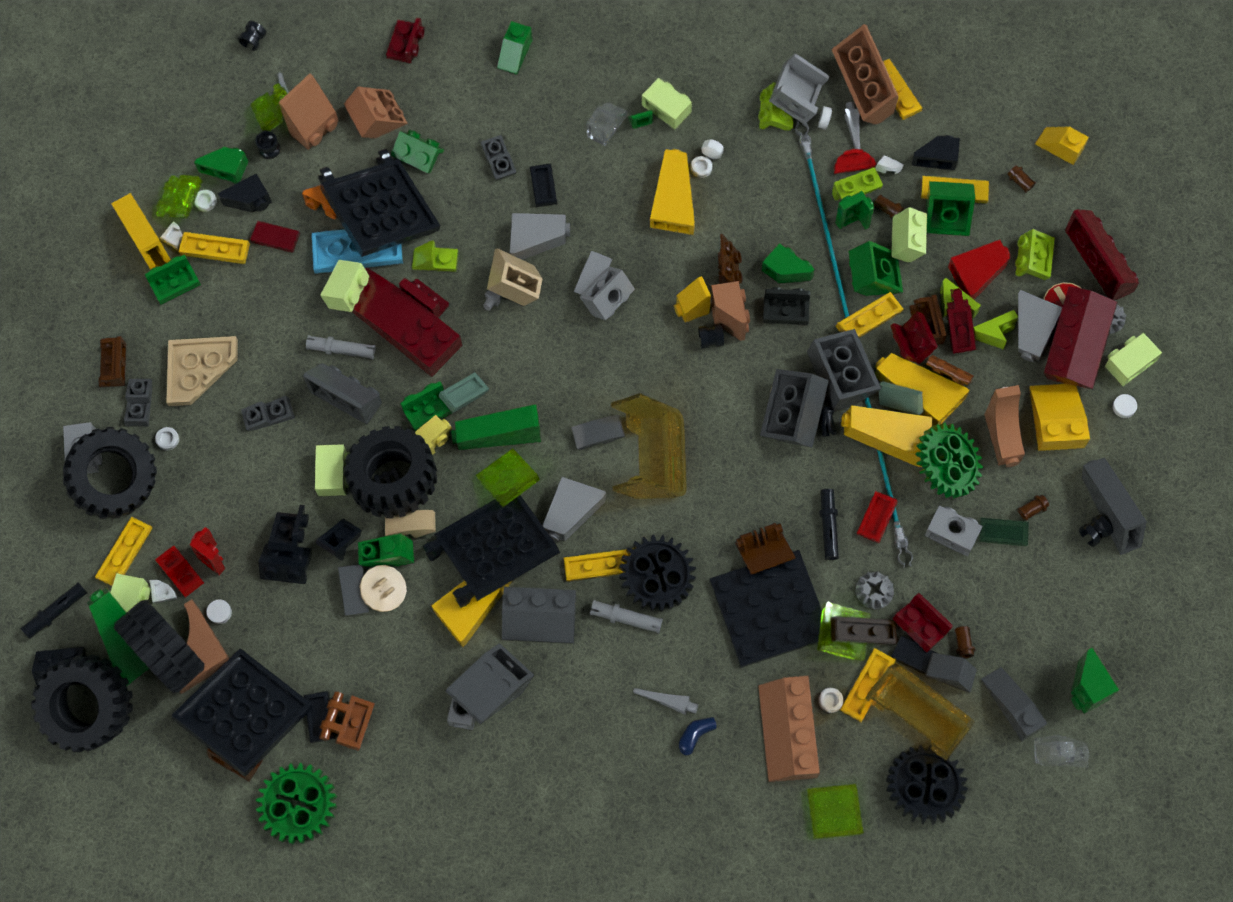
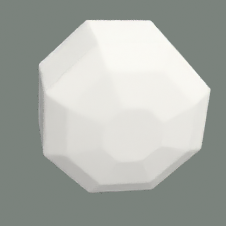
(712, 149)

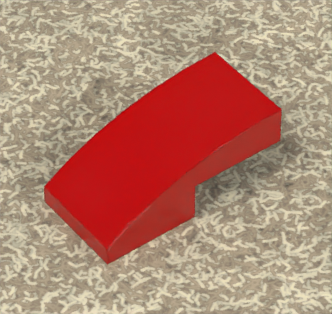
(179, 571)

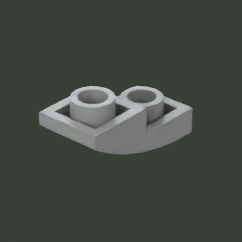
(592, 270)

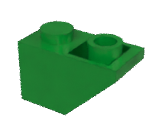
(786, 267)
(387, 550)

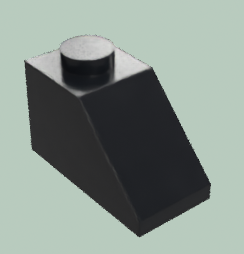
(938, 153)
(246, 195)

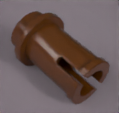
(1021, 178)
(888, 206)
(1035, 506)
(964, 642)

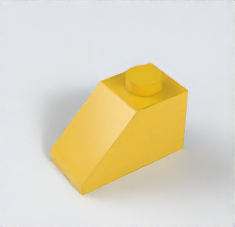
(1063, 142)
(693, 301)

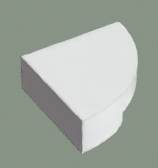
(888, 164)
(172, 236)
(161, 592)

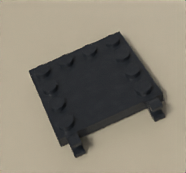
(378, 205)
(493, 547)

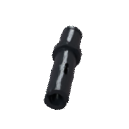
(828, 514)
(55, 609)

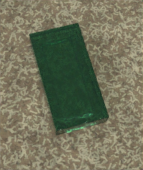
(1004, 532)

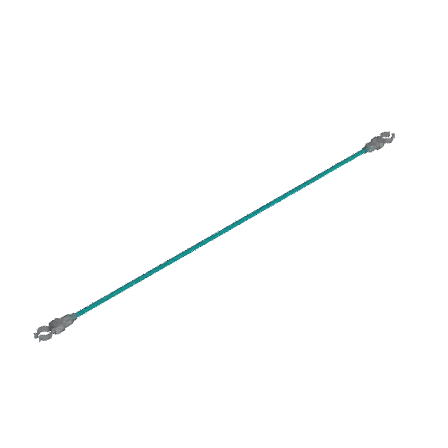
(805, 142)

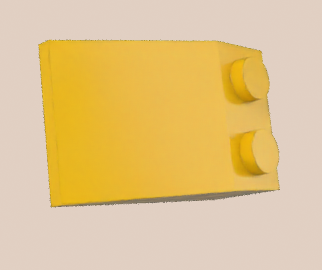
(1059, 417)

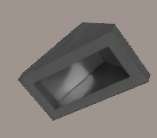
(951, 671)

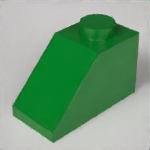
(514, 47)
(223, 164)

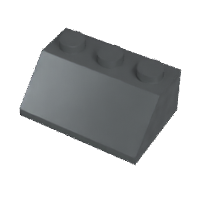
(846, 366)
(343, 392)
(794, 407)
(538, 615)

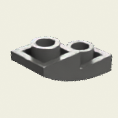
(498, 157)
(138, 402)
(268, 414)
(598, 431)
(350, 581)

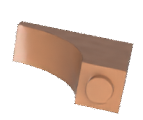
(1003, 425)
(204, 644)

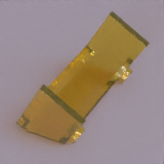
(660, 448)
(921, 708)

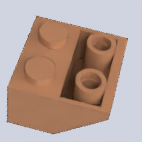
(374, 112)
(729, 309)

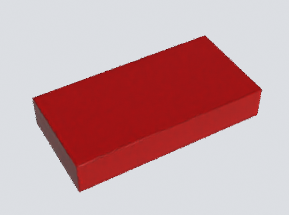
(877, 517)

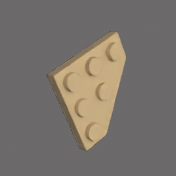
(196, 366)

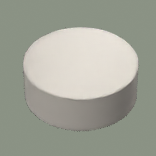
(824, 117)
(701, 167)
(205, 200)
(1124, 406)
(167, 438)
(219, 611)
(830, 700)

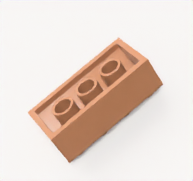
(866, 76)
(788, 729)

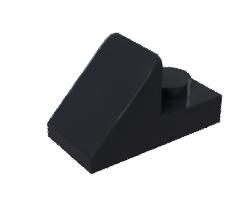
(339, 538)

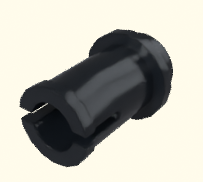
(827, 421)

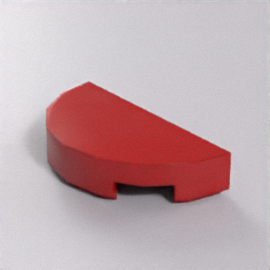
(854, 161)

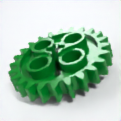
(949, 460)
(288, 823)

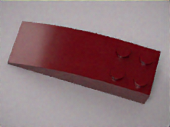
(406, 324)

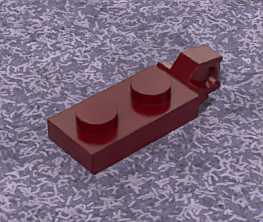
(960, 323)

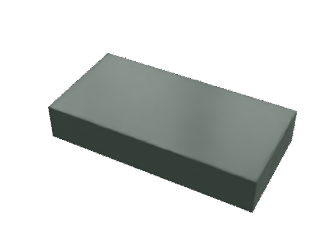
(463, 392)
(901, 398)

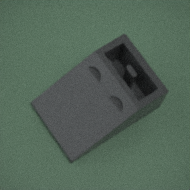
(490, 683)

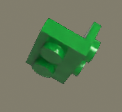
(416, 151)
(854, 208)
(172, 279)
(424, 405)

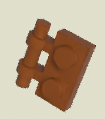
(943, 367)
(354, 723)

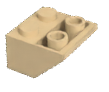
(514, 278)

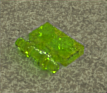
(265, 108)
(178, 196)

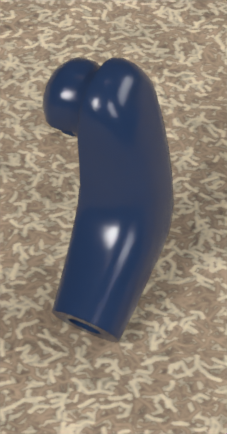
(694, 732)

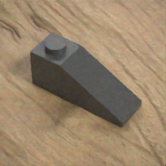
(1014, 704)

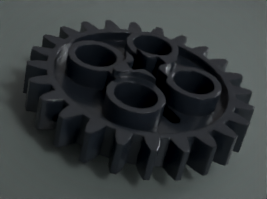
(637, 579)
(949, 788)

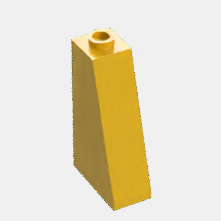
(673, 196)
(141, 231)
(939, 393)
(887, 431)
(465, 620)

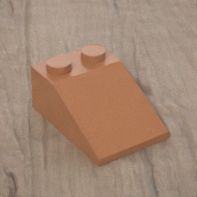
(308, 112)

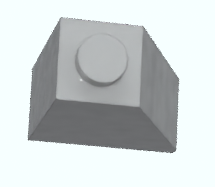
(537, 233)
(1035, 325)
(571, 508)

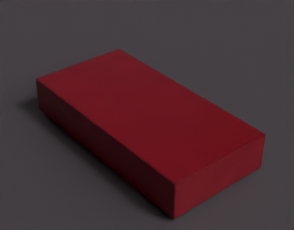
(275, 236)

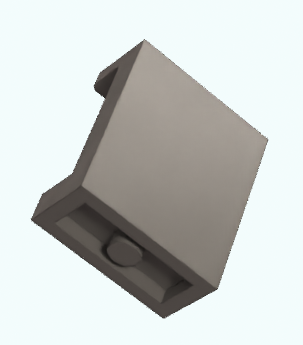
(798, 88)

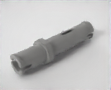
(331, 346)
(625, 616)

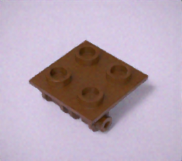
(729, 262)
(764, 549)

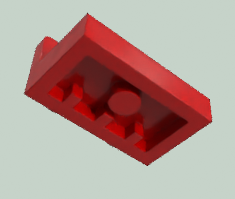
(204, 548)

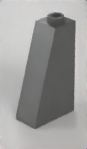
(1115, 505)

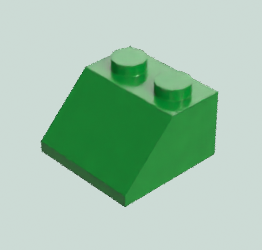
(950, 208)
(874, 270)
(1091, 683)

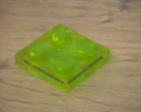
(507, 477)
(849, 650)
(835, 811)

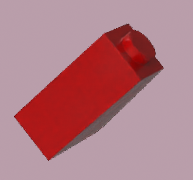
(979, 267)

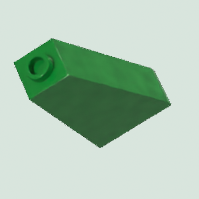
(498, 429)
(106, 612)

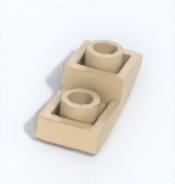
(416, 523)

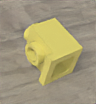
(435, 432)

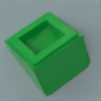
(641, 119)

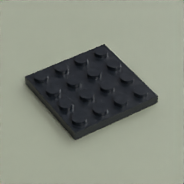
(769, 610)
(242, 712)

